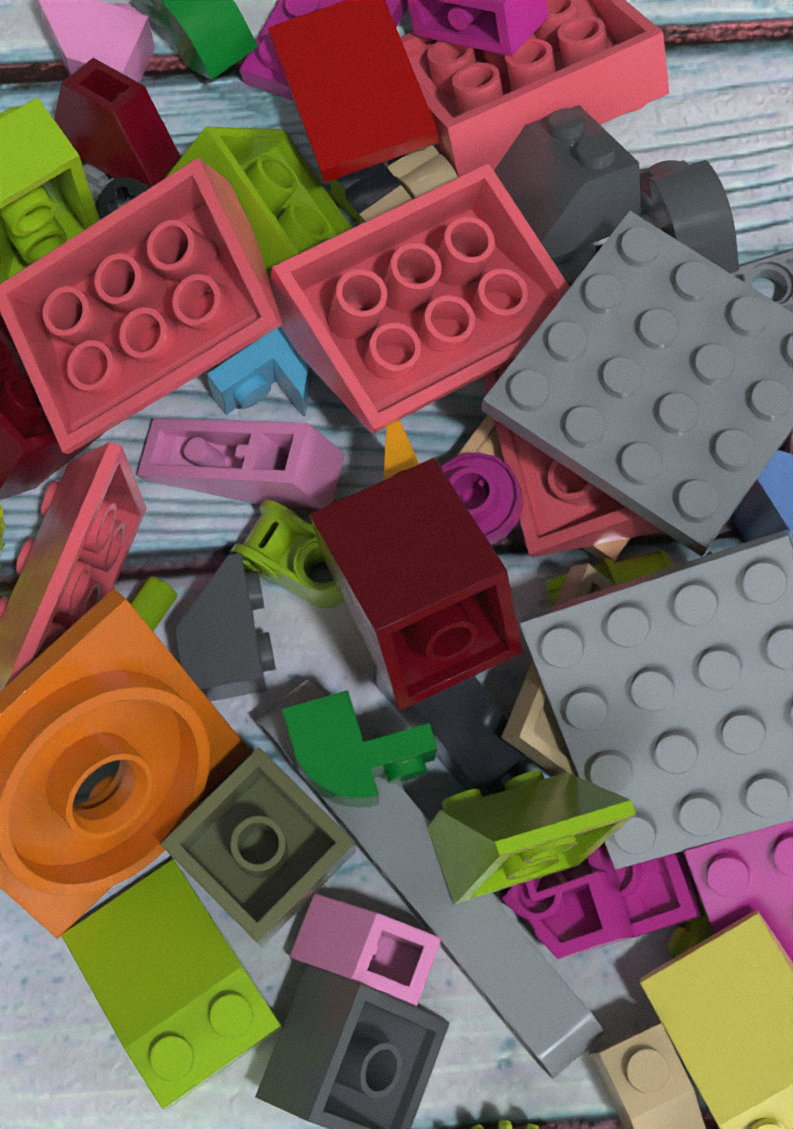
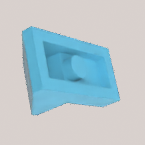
(249, 374)

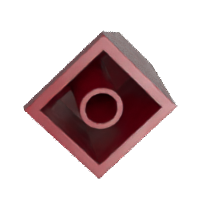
(419, 582)

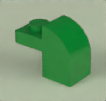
(205, 32)
(339, 762)

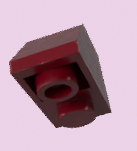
(115, 124)

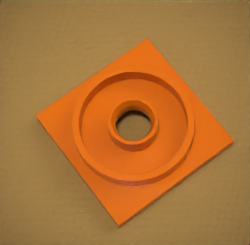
(85, 702)

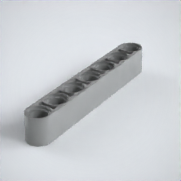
(474, 933)

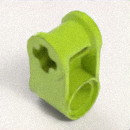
(284, 552)

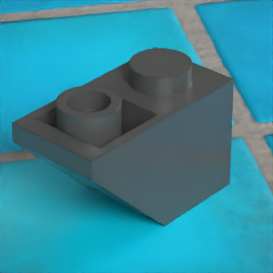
(220, 636)

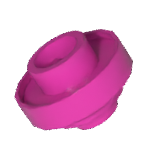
(487, 491)

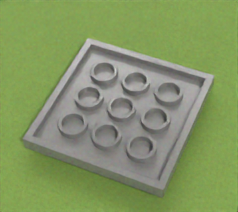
(657, 382)
(680, 695)

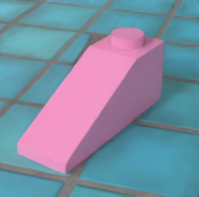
(244, 460)

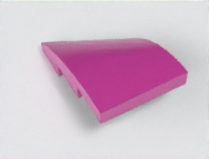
(603, 905)

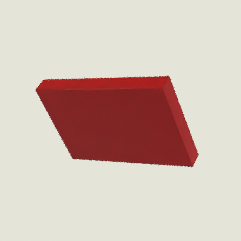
(353, 86)

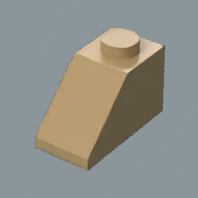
(648, 1081)

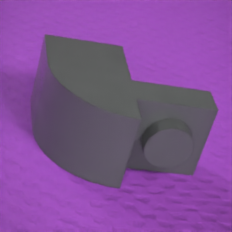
(691, 208)

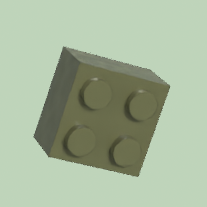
(260, 846)

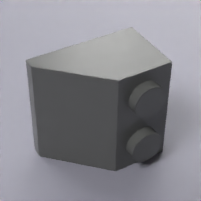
(570, 180)
(351, 1056)

